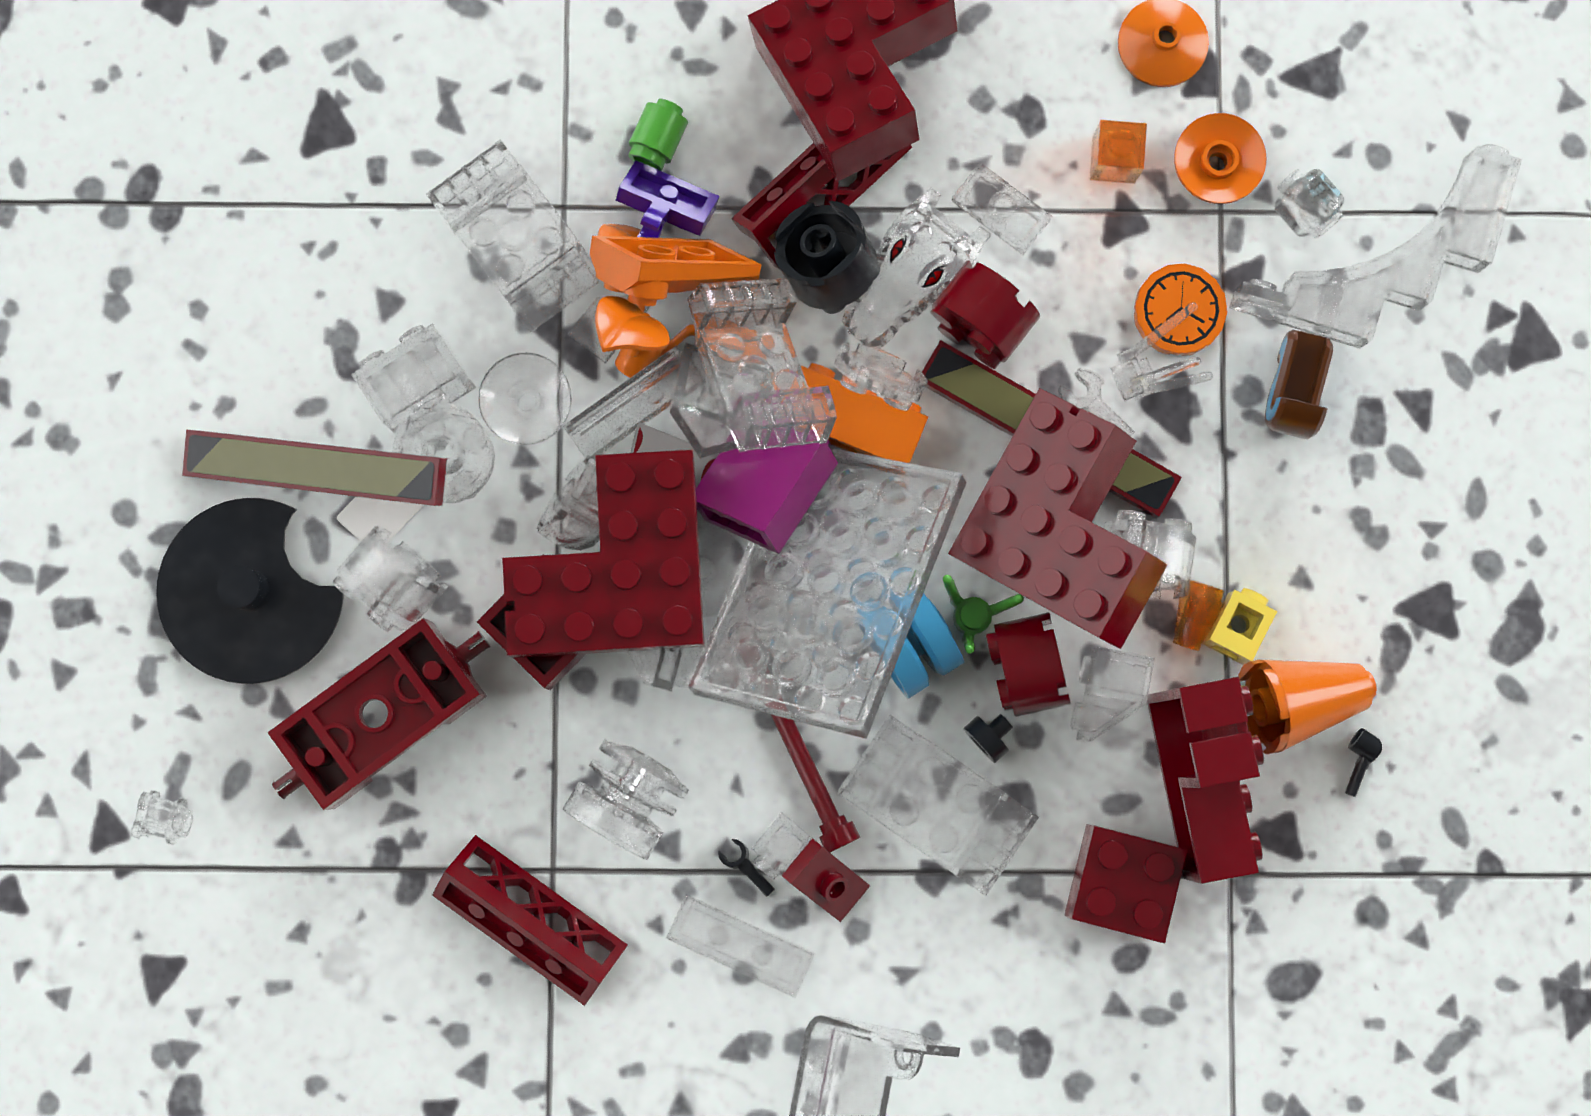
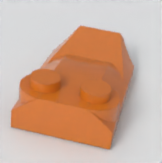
(657, 266)

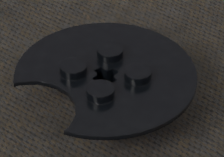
(236, 599)

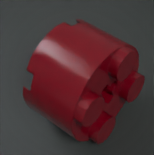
(984, 313)
(1029, 665)

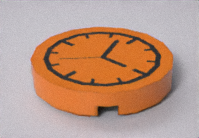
(1171, 291)

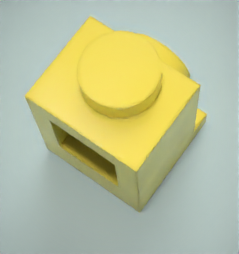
(1258, 618)

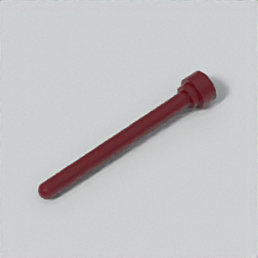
(834, 828)

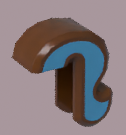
(1298, 385)

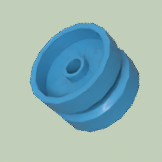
(933, 641)

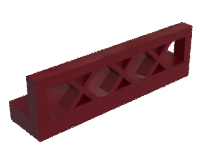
(795, 187)
(512, 925)

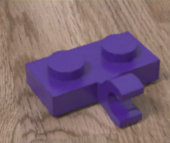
(665, 200)

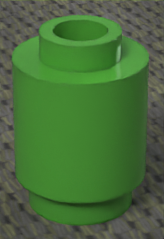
(657, 133)

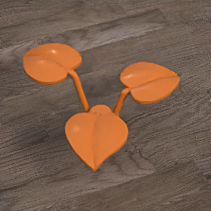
(629, 327)

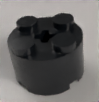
(826, 255)

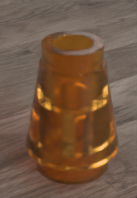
(1197, 614)

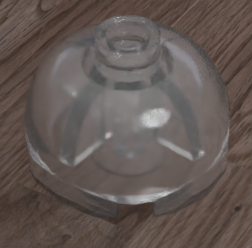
(573, 514)

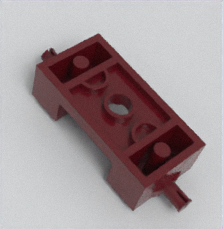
(420, 683)

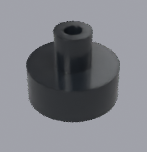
(989, 736)

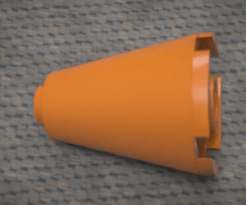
(1303, 698)

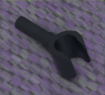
(1368, 749)
(748, 868)

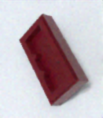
(825, 880)

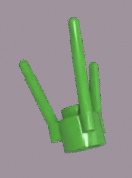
(973, 613)

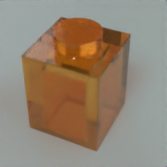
(1118, 151)

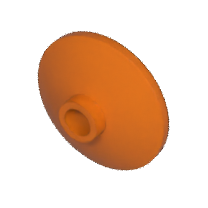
(1161, 62)
(1225, 138)

